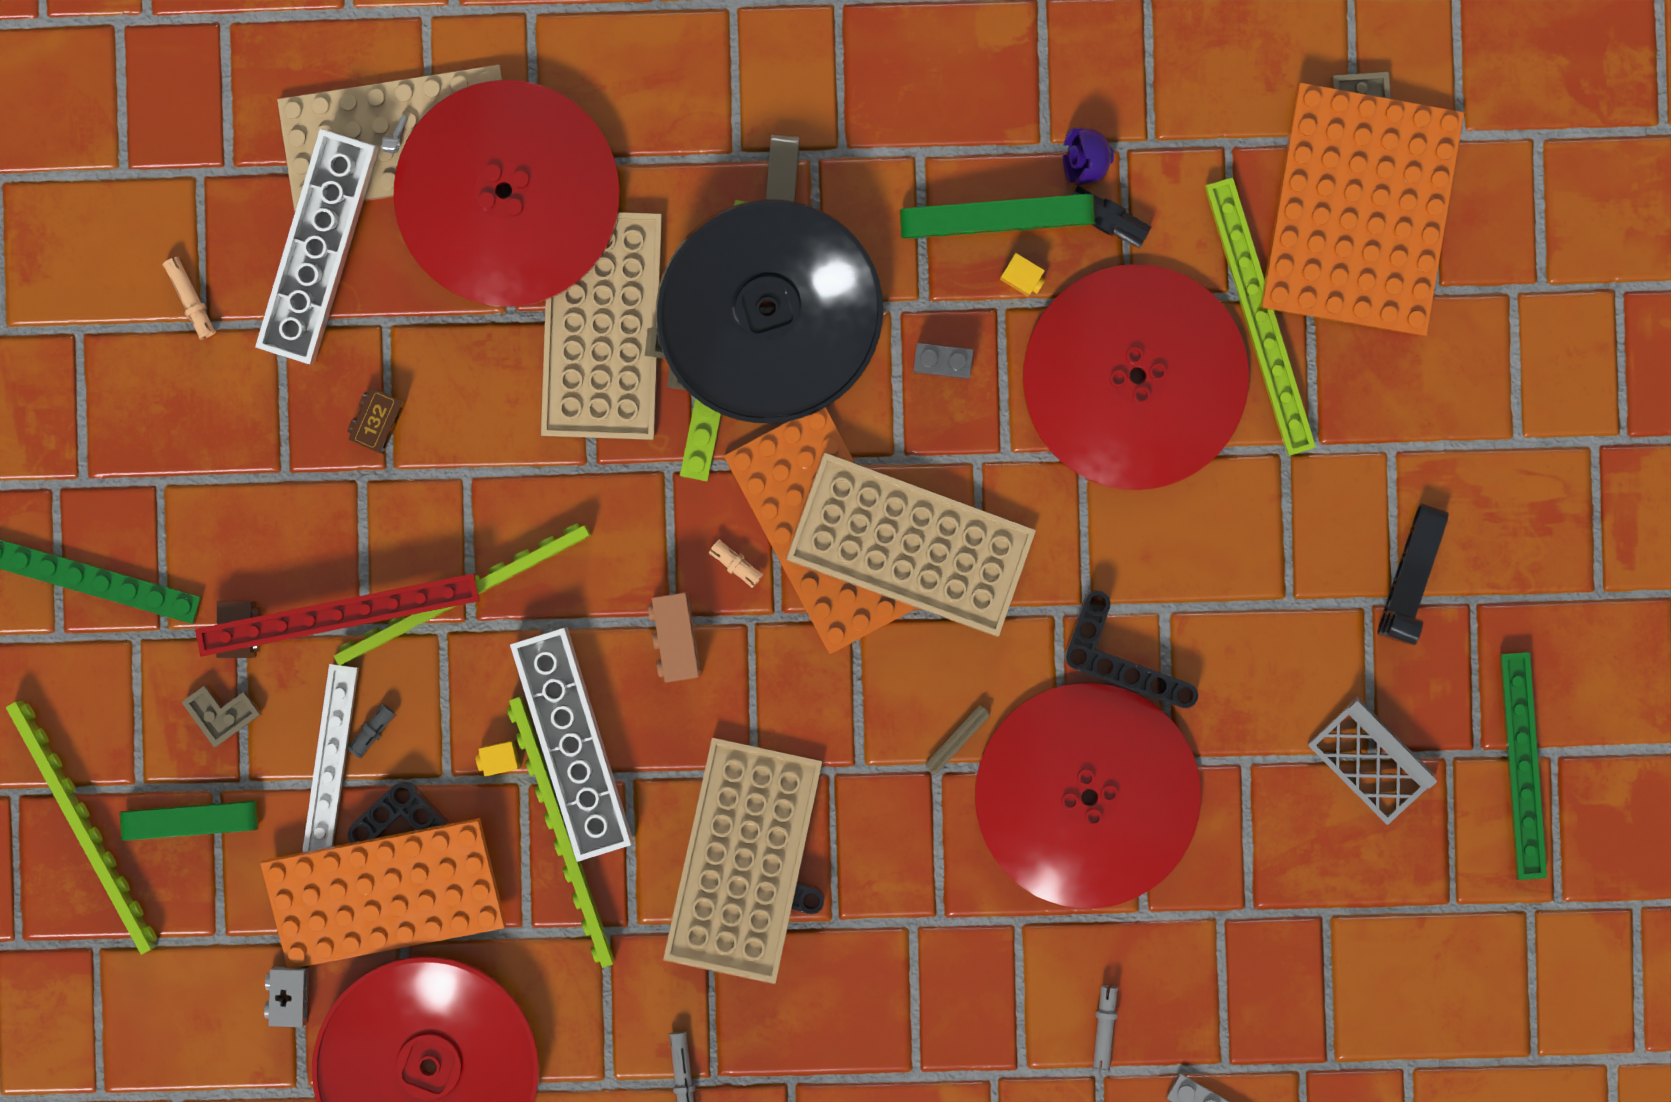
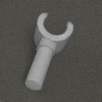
(392, 144)

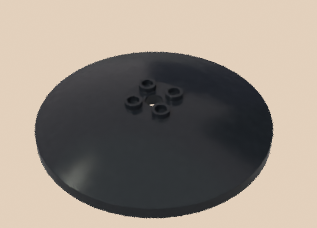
(781, 360)

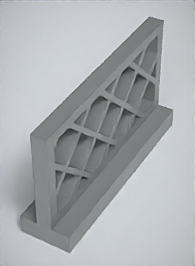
(1390, 744)

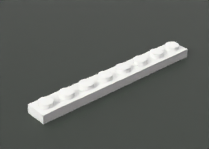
(330, 757)

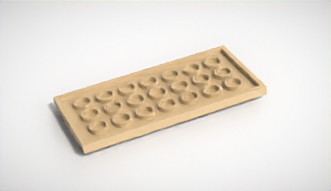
(367, 115)
(596, 341)
(910, 544)
(743, 861)

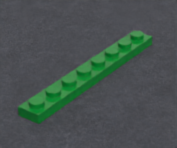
(99, 582)
(1523, 766)

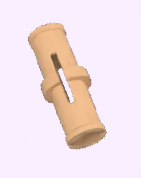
(736, 563)

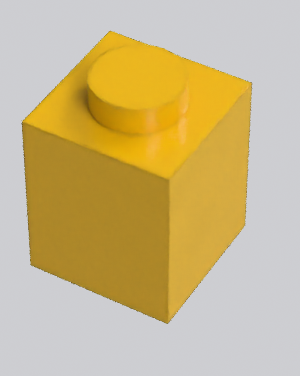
(1023, 275)
(498, 758)

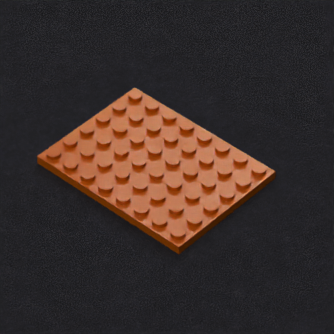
(1361, 209)

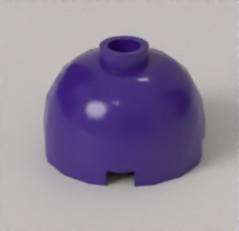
(1087, 156)

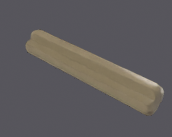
(957, 739)

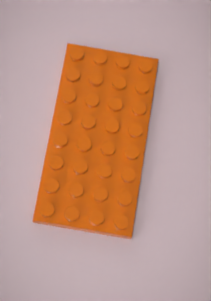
(776, 481)
(383, 893)

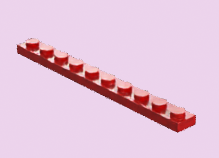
(337, 615)

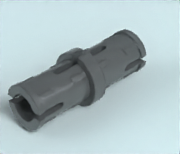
(371, 731)

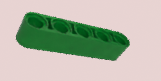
(189, 820)

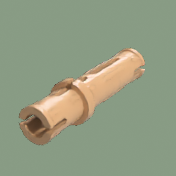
(194, 308)

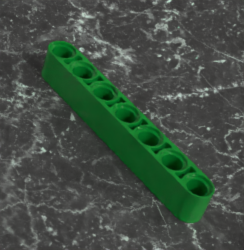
(997, 216)

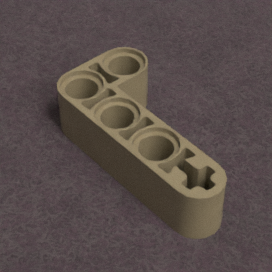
(783, 167)

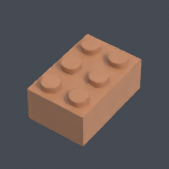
(675, 637)

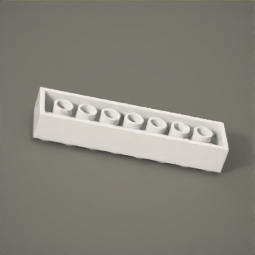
(317, 246)
(572, 744)

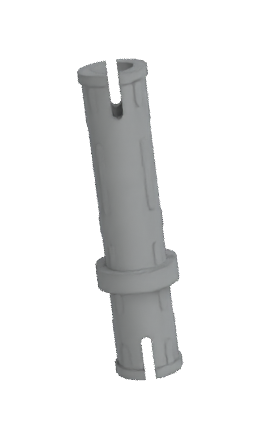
(1105, 1028)
(681, 1066)

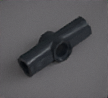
(1114, 220)

